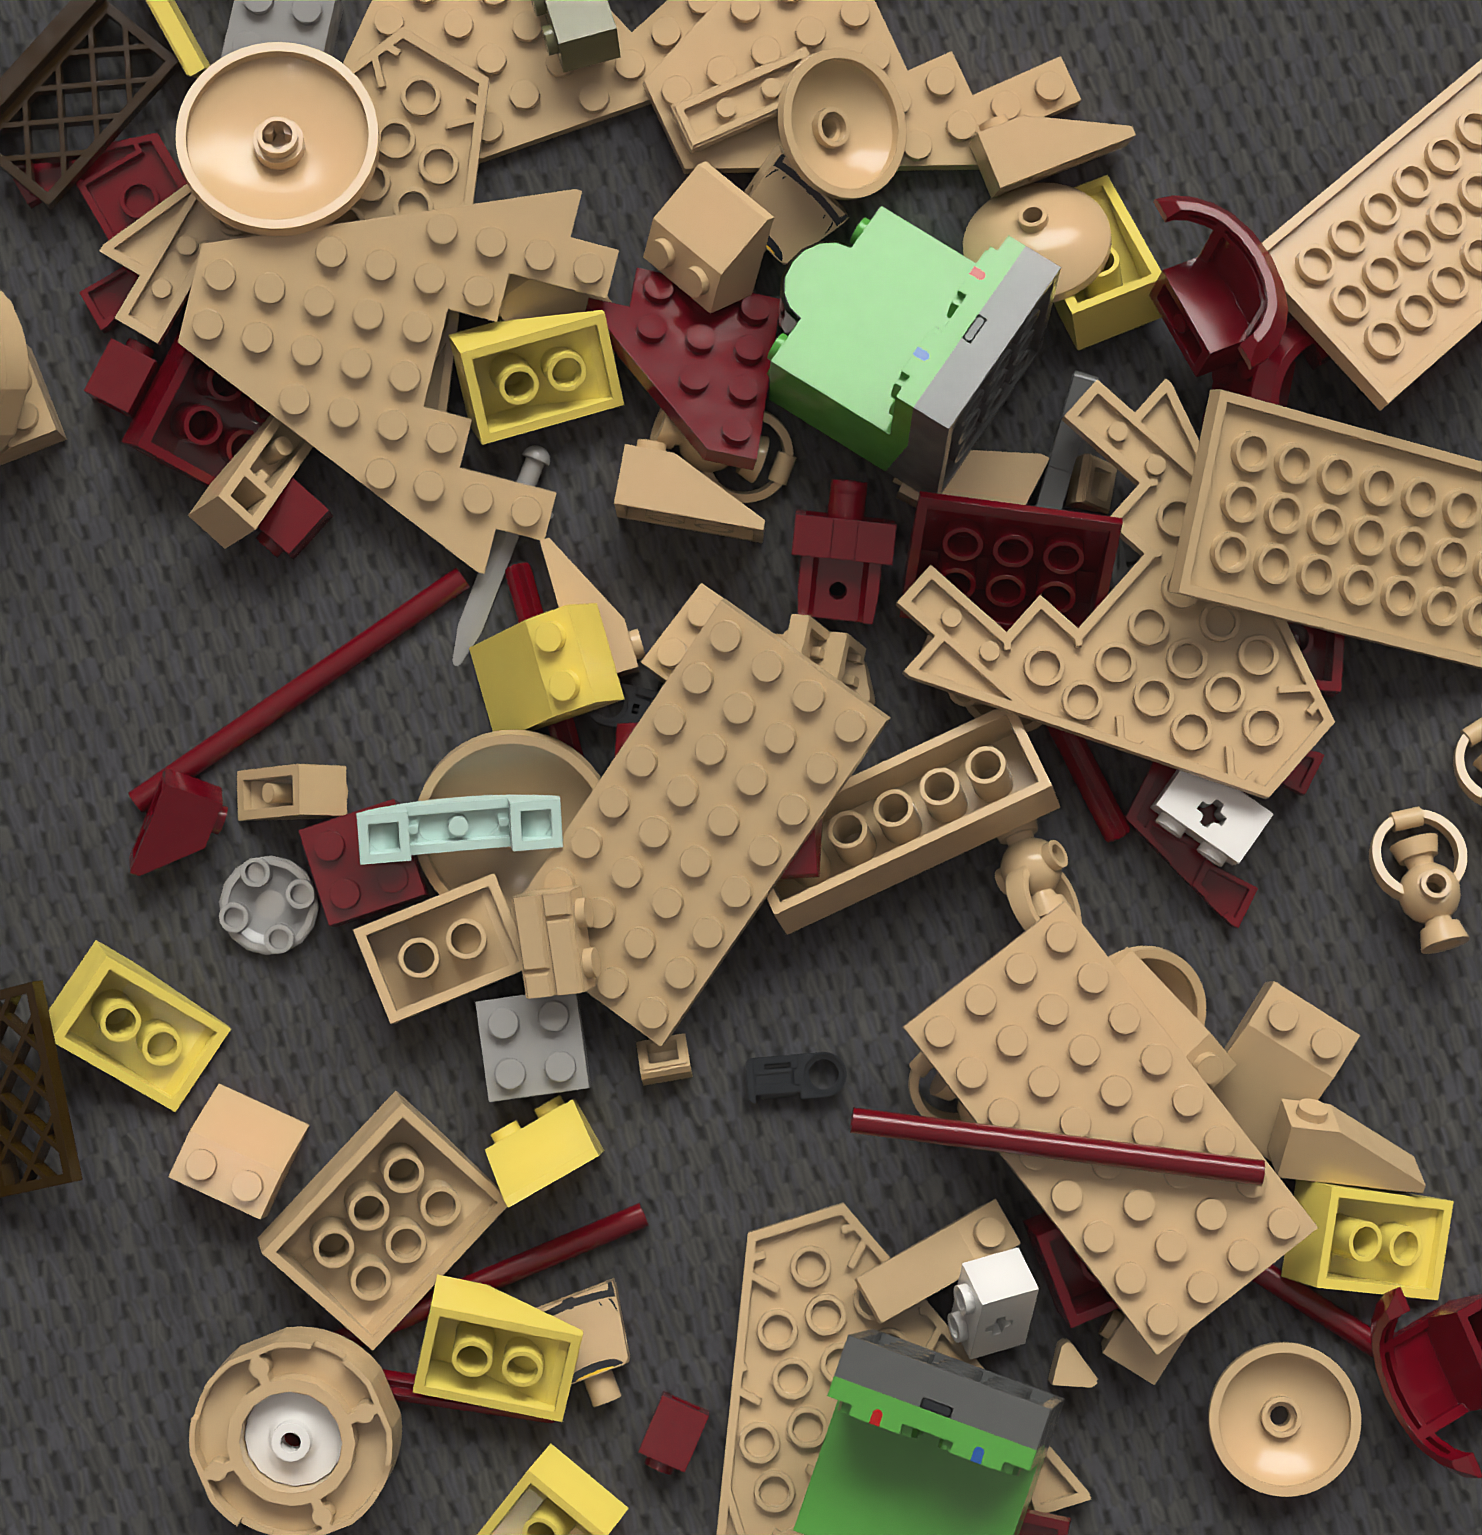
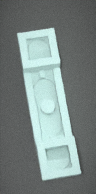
(459, 825)

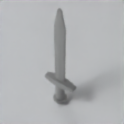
(502, 547)

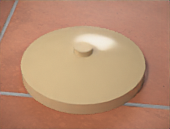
(277, 139)
(505, 765)

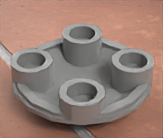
(268, 905)

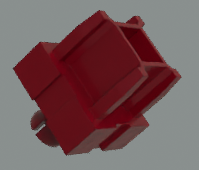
(843, 549)

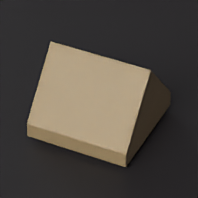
(1091, 484)
(664, 1062)
(1069, 1367)

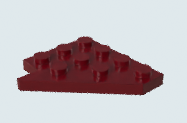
(698, 364)

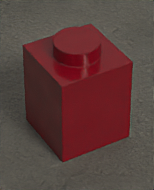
(123, 376)
(292, 521)
(672, 1434)

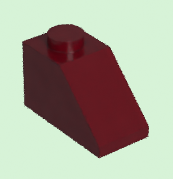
(177, 821)

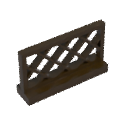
(44, 61)
(45, 1083)

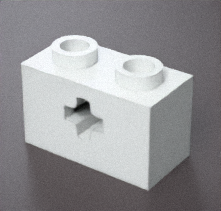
(1238, 815)
(993, 1303)

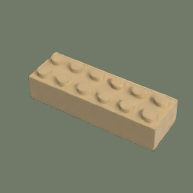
(919, 814)

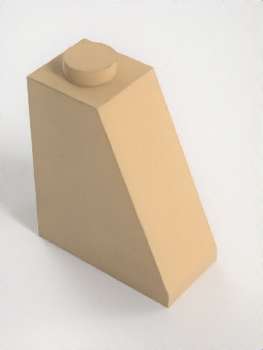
(990, 476)

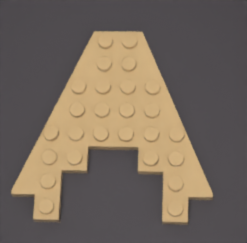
(527, 88)
(935, 96)
(428, 160)
(345, 334)
(1148, 666)
(789, 1341)

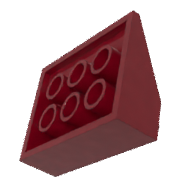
(193, 418)
(1014, 553)

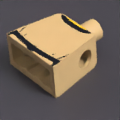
(798, 210)
(603, 1340)

